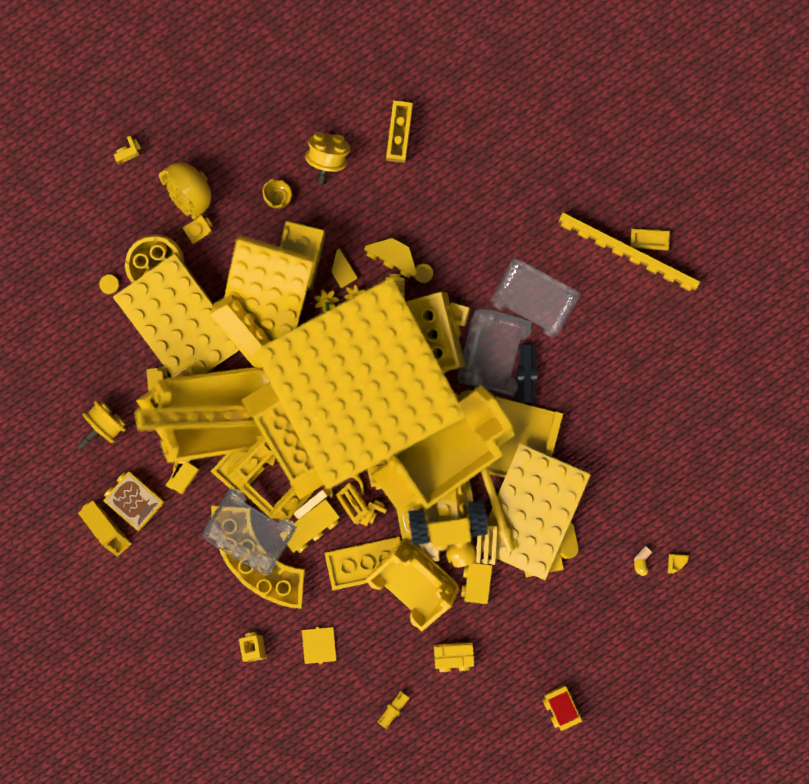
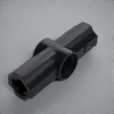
(527, 373)

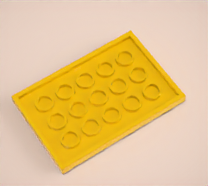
(269, 284)
(175, 318)
(538, 508)

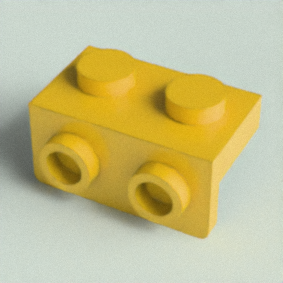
(453, 505)

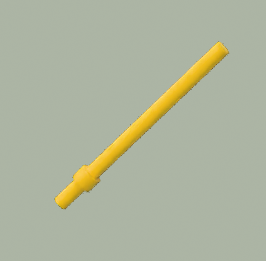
(504, 531)

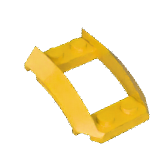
(245, 469)

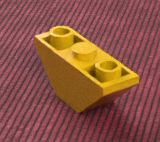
(394, 255)

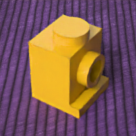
(247, 650)

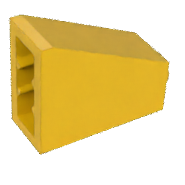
(104, 528)

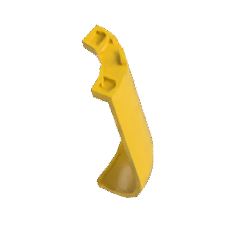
(208, 390)

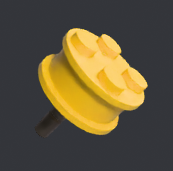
(327, 153)
(101, 422)

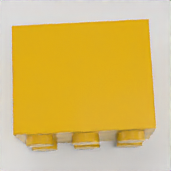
(304, 241)

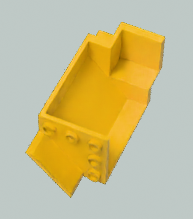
(448, 457)

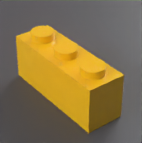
(399, 131)
(312, 525)

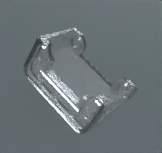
(535, 297)
(492, 351)
(248, 533)

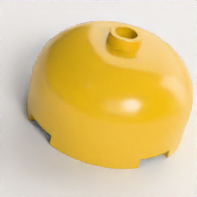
(187, 188)
(146, 251)

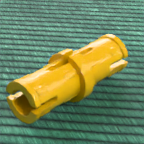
(393, 710)

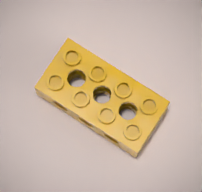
(444, 324)

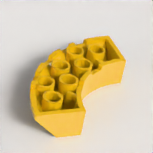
(281, 586)

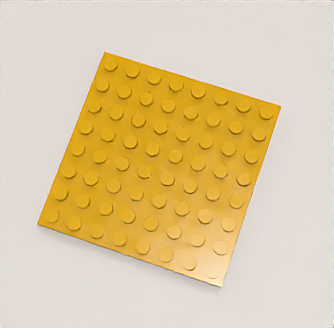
(359, 383)

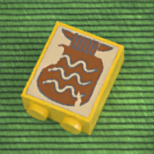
(133, 500)

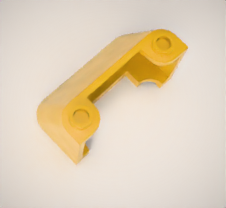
(415, 582)

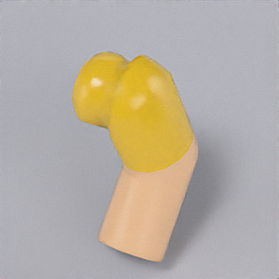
(640, 561)

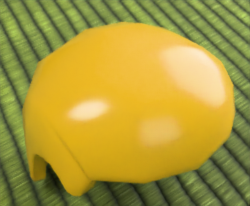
(277, 193)
(462, 555)

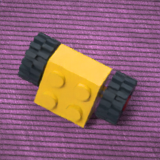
(449, 531)

